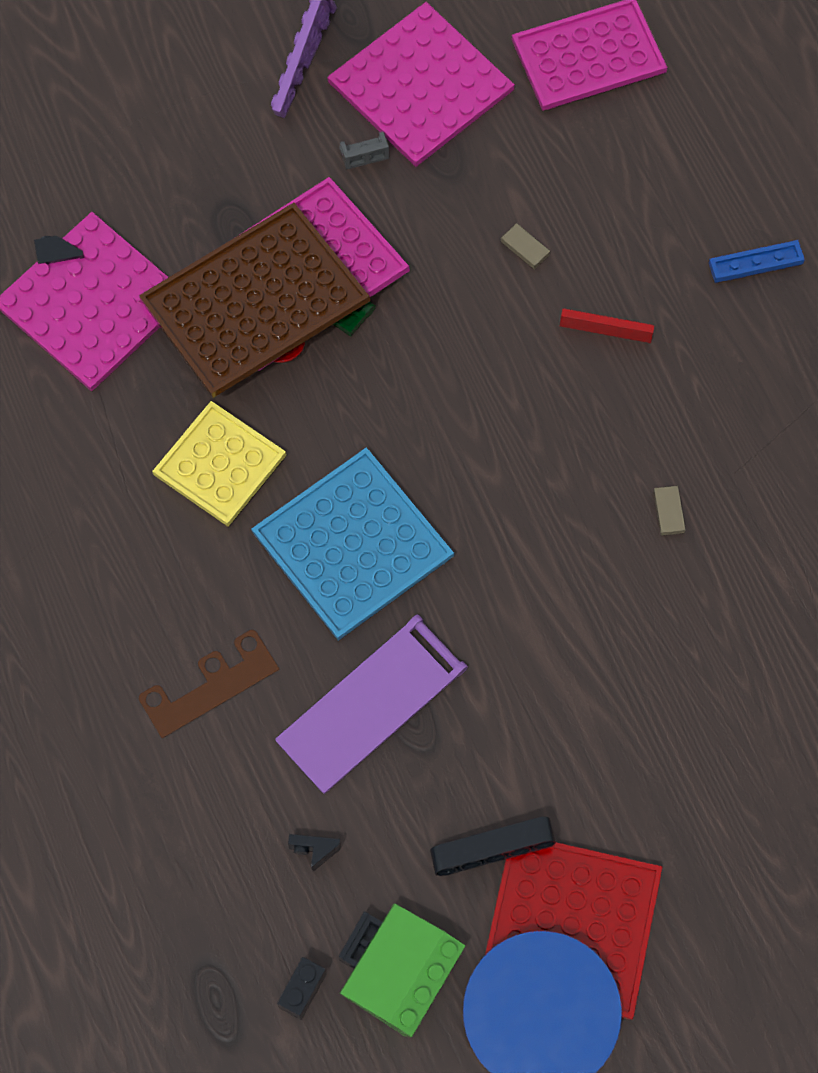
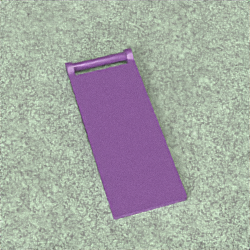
(368, 706)

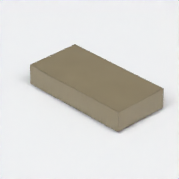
(525, 246)
(669, 510)

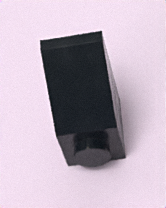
(55, 249)

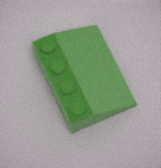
(402, 970)

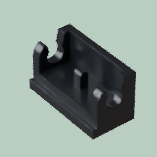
(359, 940)

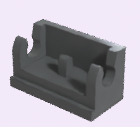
(365, 152)

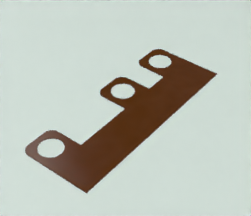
(219, 688)

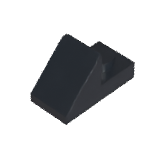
(321, 847)

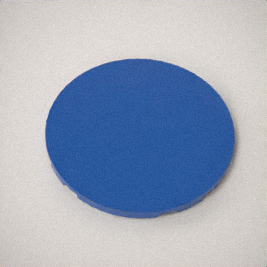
(542, 1006)

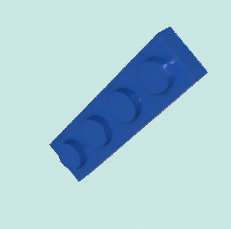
(756, 261)

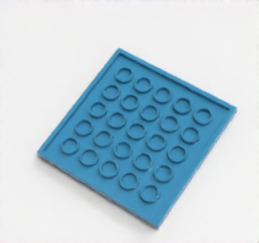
(352, 543)

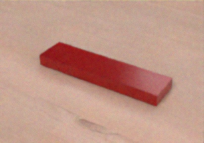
(606, 325)

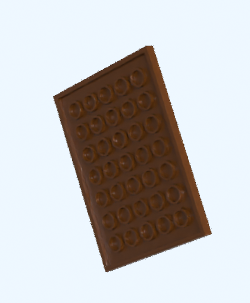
(254, 299)

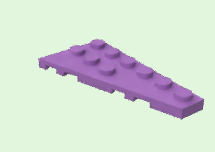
(305, 44)

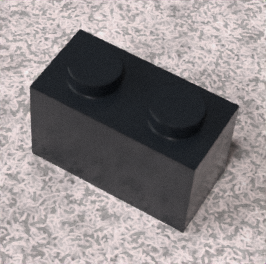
(302, 988)

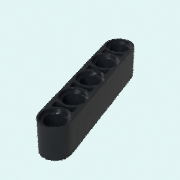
(492, 846)

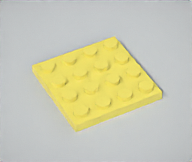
(219, 463)

